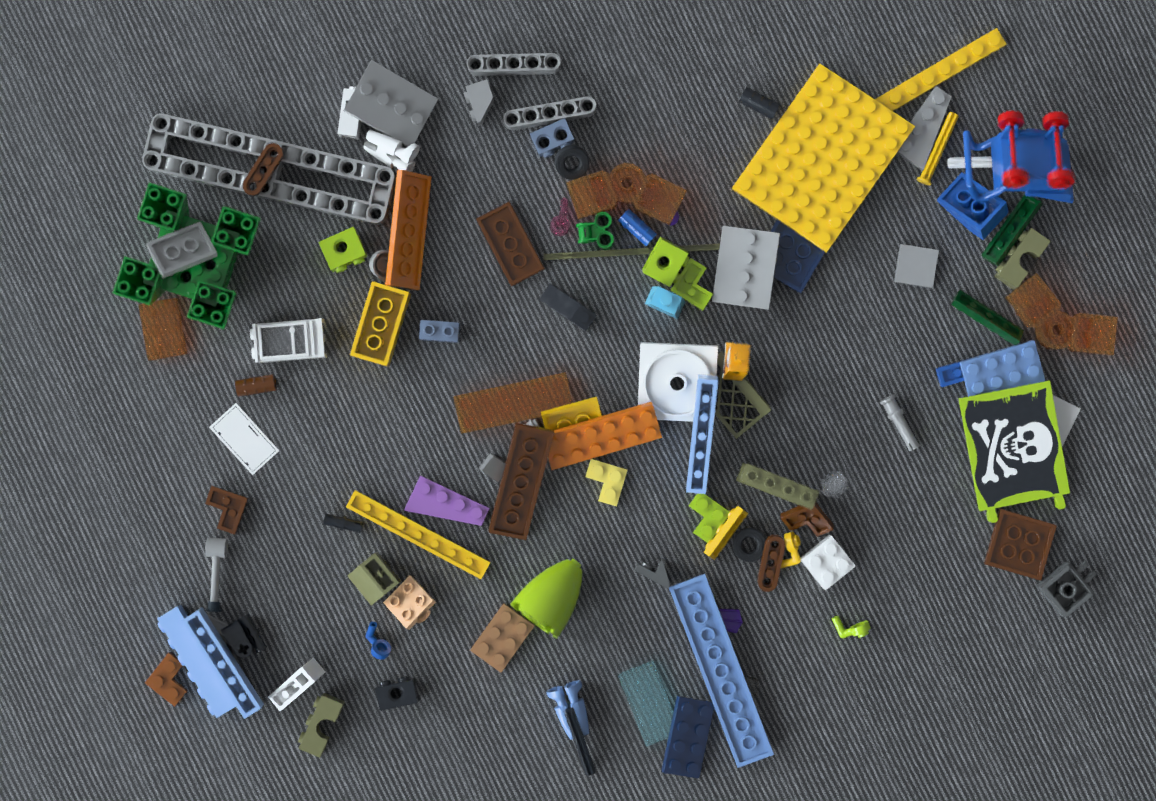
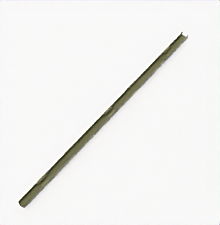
(623, 252)

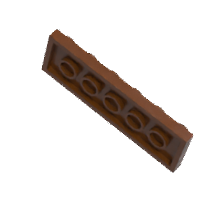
(521, 481)

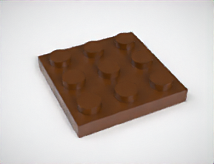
(1020, 544)

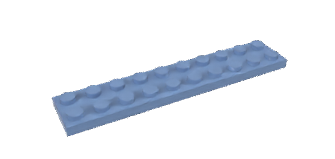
(721, 670)

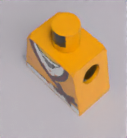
(736, 360)

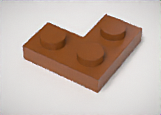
(162, 680)

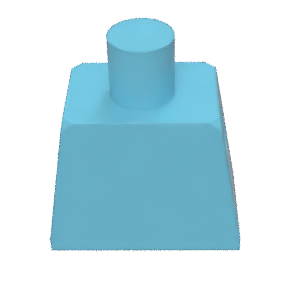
(665, 301)

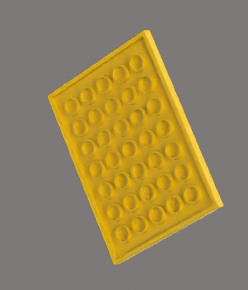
(823, 157)

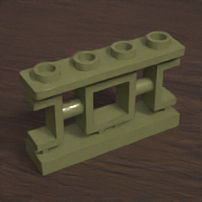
(777, 485)

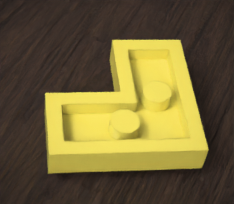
(612, 479)

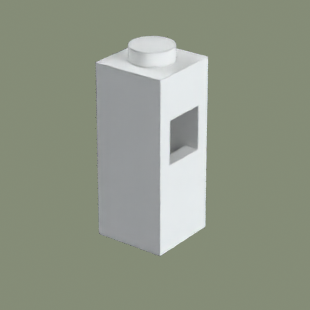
(348, 125)

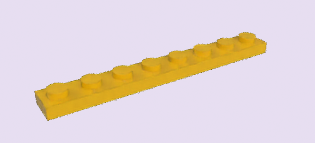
(942, 70)
(418, 534)

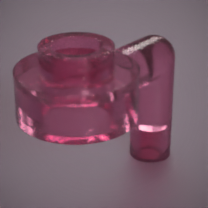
(561, 220)

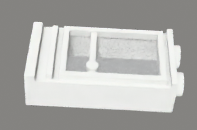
(288, 340)

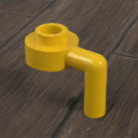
(792, 544)

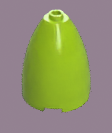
(551, 596)

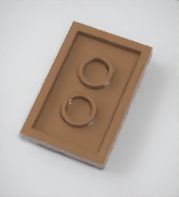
(502, 637)

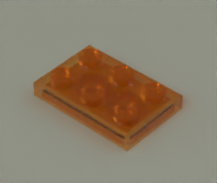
(162, 329)

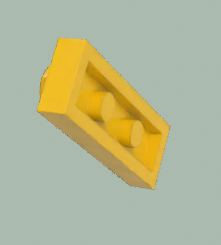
(725, 532)

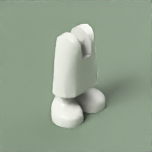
(390, 151)

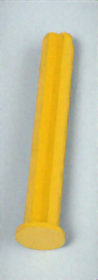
(938, 148)

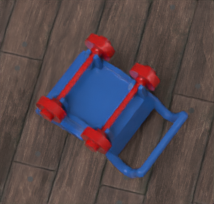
(1025, 158)

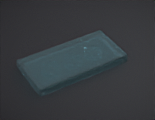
(648, 702)

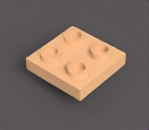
(410, 603)

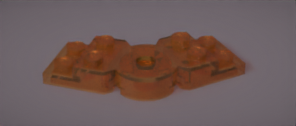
(603, 191)
(1041, 311)

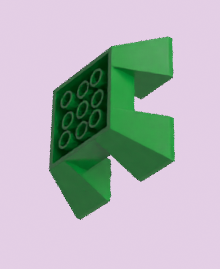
(207, 287)

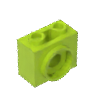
(354, 254)
(666, 273)

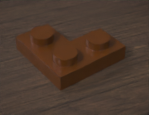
(232, 506)
(814, 518)

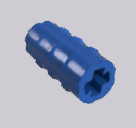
(637, 227)

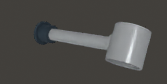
(216, 549)

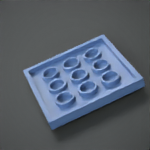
(1003, 369)

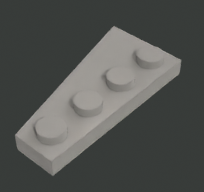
(927, 124)

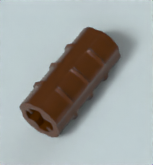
(256, 385)

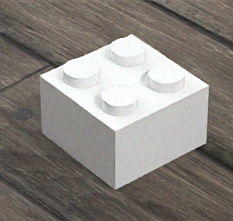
(827, 562)

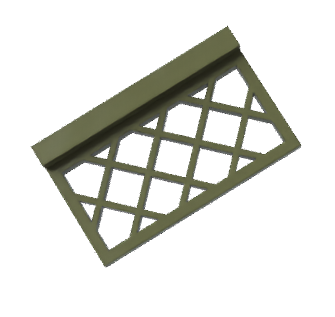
(750, 393)

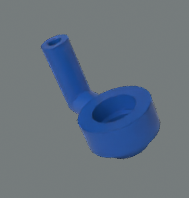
(377, 645)

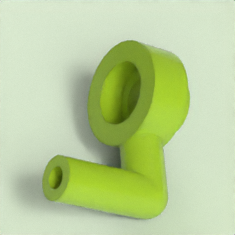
(859, 629)

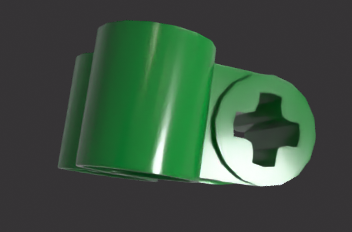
(595, 231)

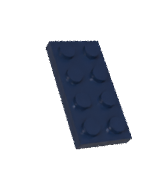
(688, 737)

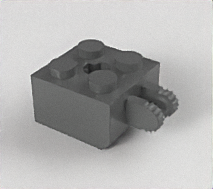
(1077, 592)

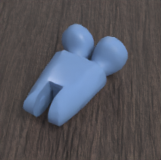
(572, 690)

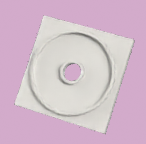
(661, 364)

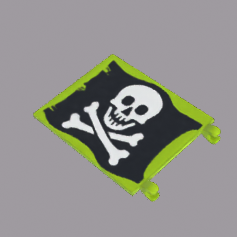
(1014, 447)

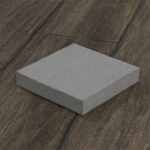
(916, 266)

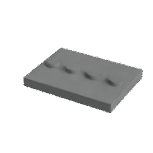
(390, 104)
(746, 267)

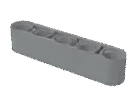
(505, 59)
(540, 110)

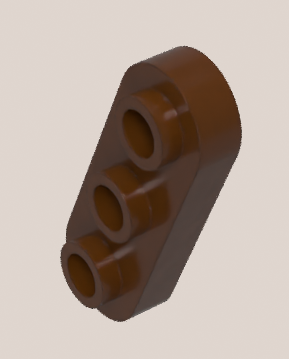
(264, 160)
(771, 571)

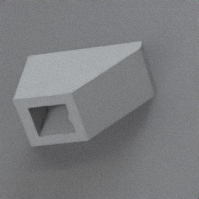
(481, 99)

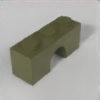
(1029, 243)
(313, 740)

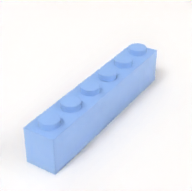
(701, 434)
(223, 662)
(196, 663)

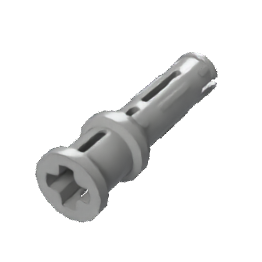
(896, 414)

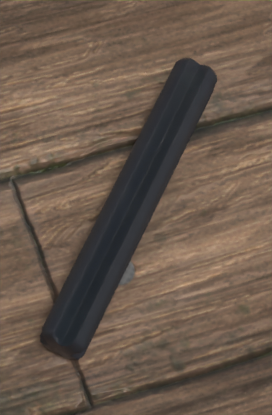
(579, 741)

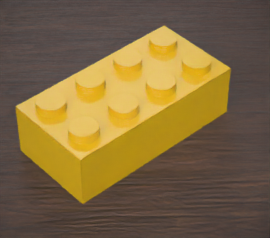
(380, 324)

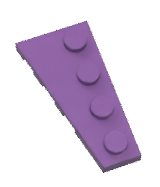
(438, 501)

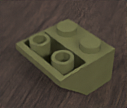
(374, 578)

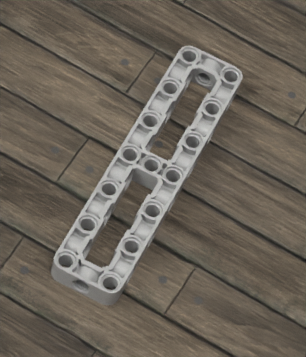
(279, 191)

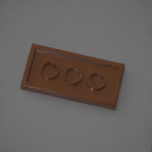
(510, 244)

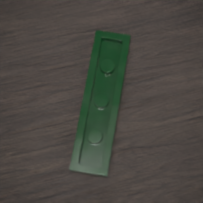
(1011, 230)
(987, 317)

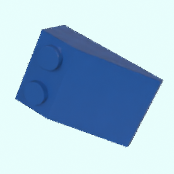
(974, 215)

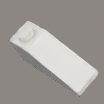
(296, 684)

